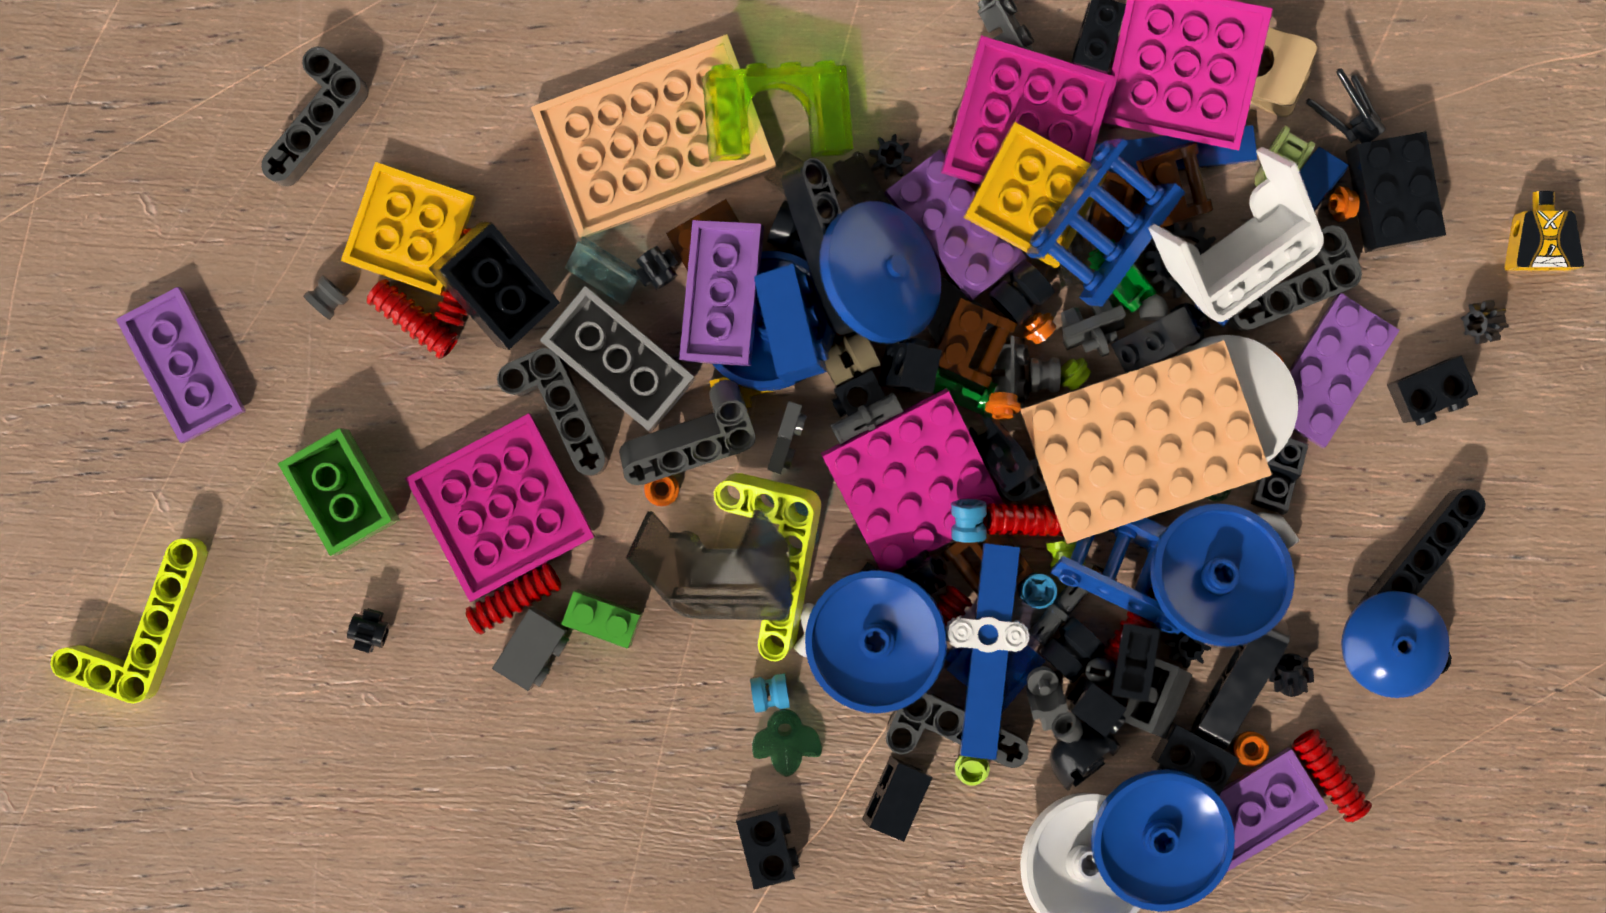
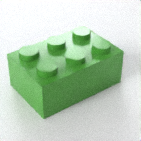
(338, 491)

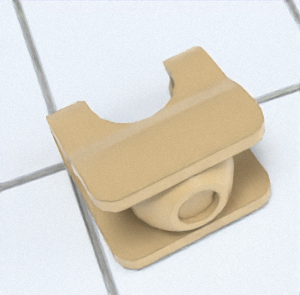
(1291, 68)

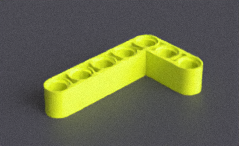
(790, 524)
(148, 632)

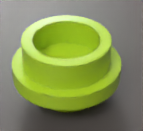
(1074, 373)
(971, 769)

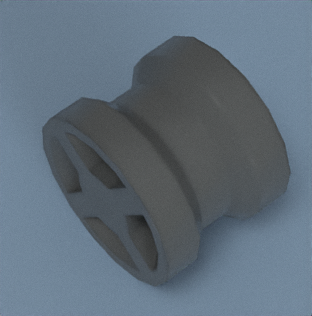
(326, 297)
(1044, 375)

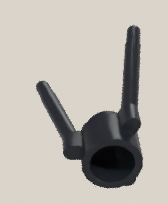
(1366, 124)

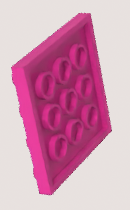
(1188, 68)
(1026, 88)
(907, 477)
(500, 507)

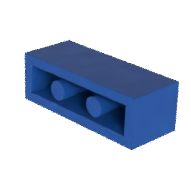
(791, 323)

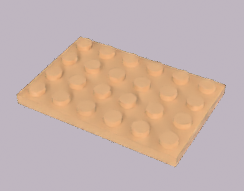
(642, 140)
(1145, 442)

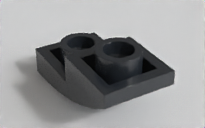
(1286, 467)

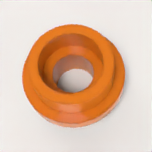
(1343, 204)
(1039, 327)
(1003, 405)
(670, 497)
(1260, 753)

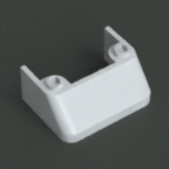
(1256, 254)

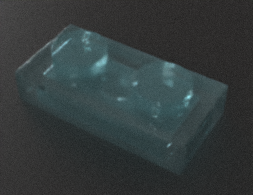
(602, 270)

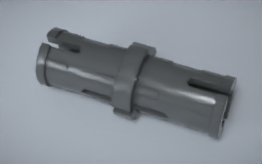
(866, 418)
(1057, 613)

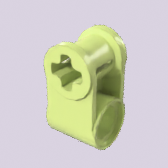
(1289, 147)

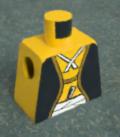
(1544, 238)

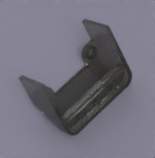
(716, 582)

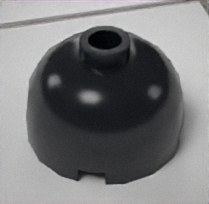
(1082, 758)

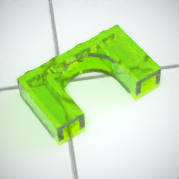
(818, 88)

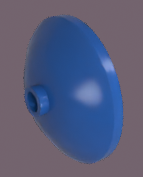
(1373, 638)

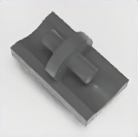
(1095, 331)
(1045, 695)

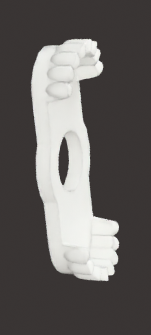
(964, 633)

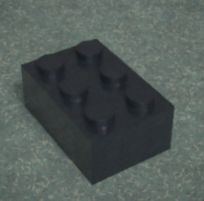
(1396, 192)
(494, 285)

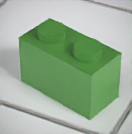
(602, 618)

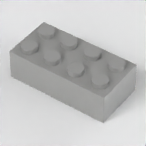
(618, 359)

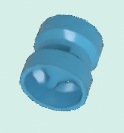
(969, 519)
(1040, 594)
(778, 692)

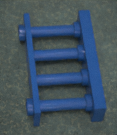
(1117, 255)
(1074, 573)

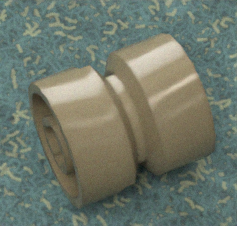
(860, 352)

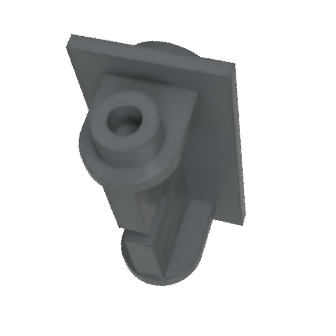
(1002, 14)
(1013, 360)

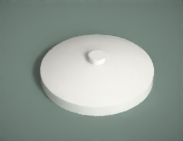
(1265, 386)
(1059, 861)

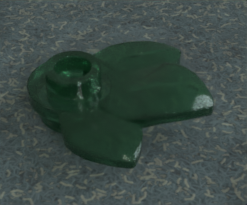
(786, 747)

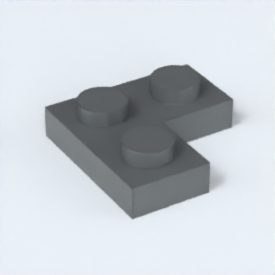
(791, 425)

